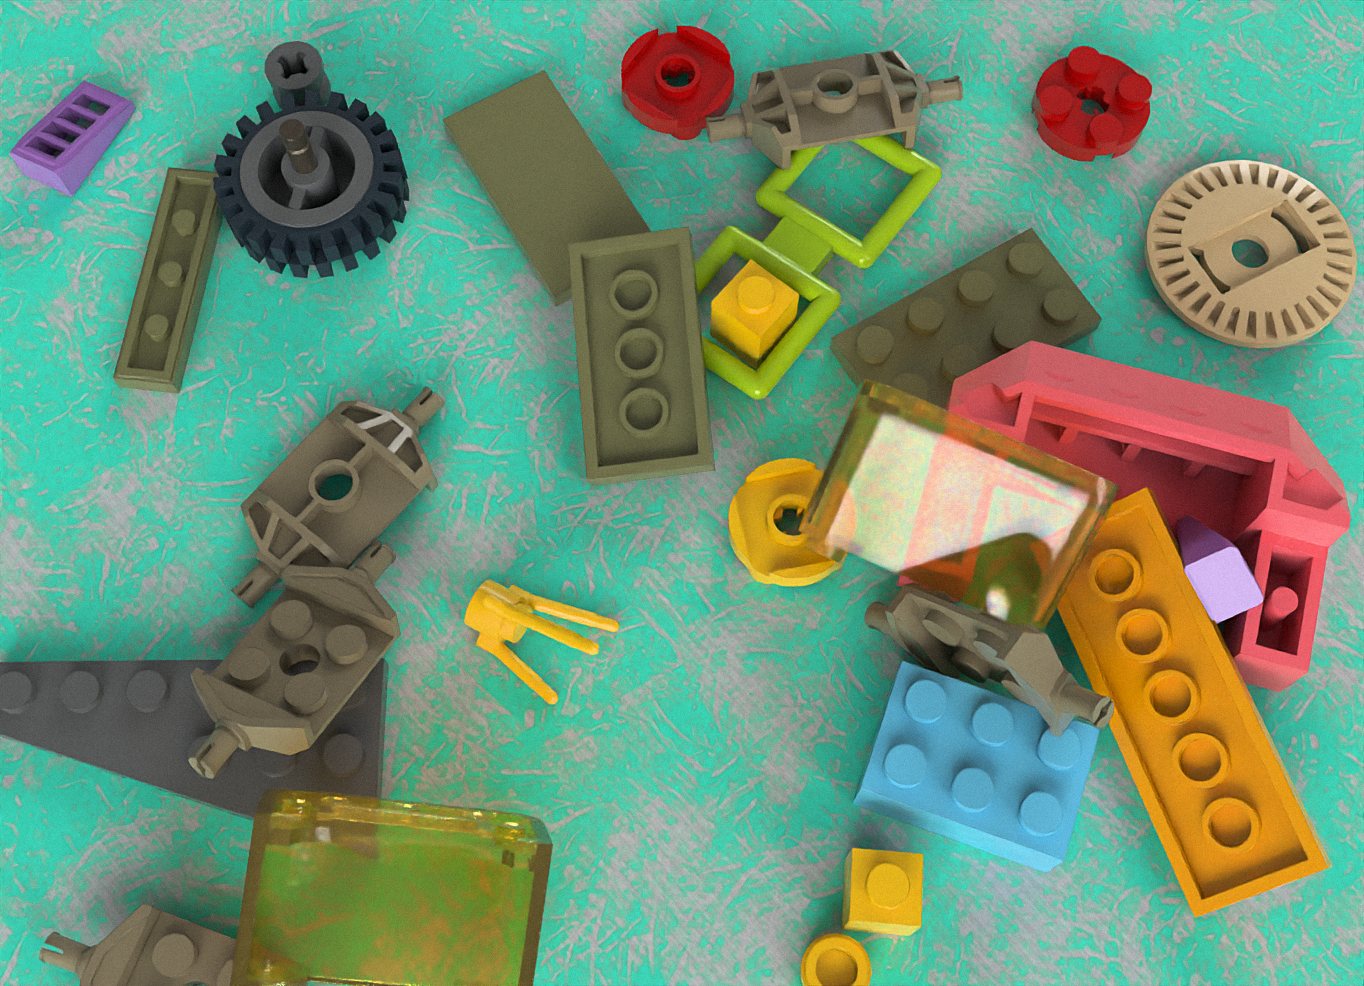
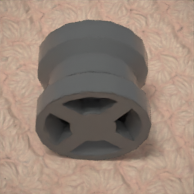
(285, 70)

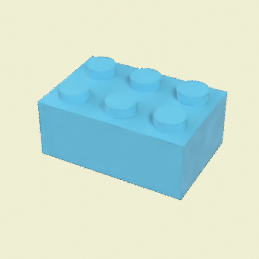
(976, 768)

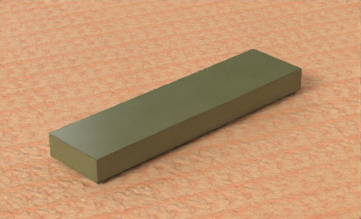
(171, 284)

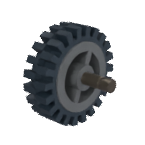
(312, 184)

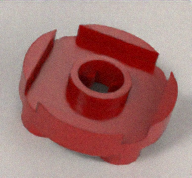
(1098, 78)
(670, 108)

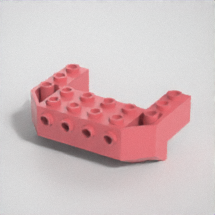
(1204, 455)

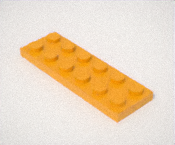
(1185, 716)

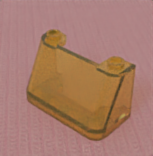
(954, 506)
(390, 893)

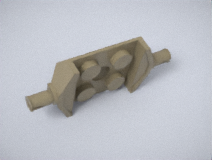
(792, 112)
(304, 529)
(319, 617)
(984, 647)
(148, 951)

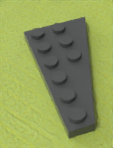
(148, 722)

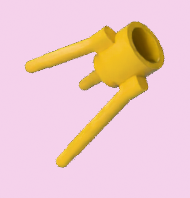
(507, 614)

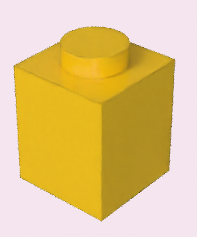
(753, 313)
(882, 892)

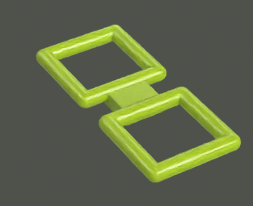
(801, 249)

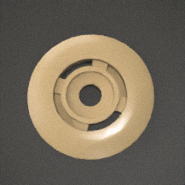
(1261, 203)

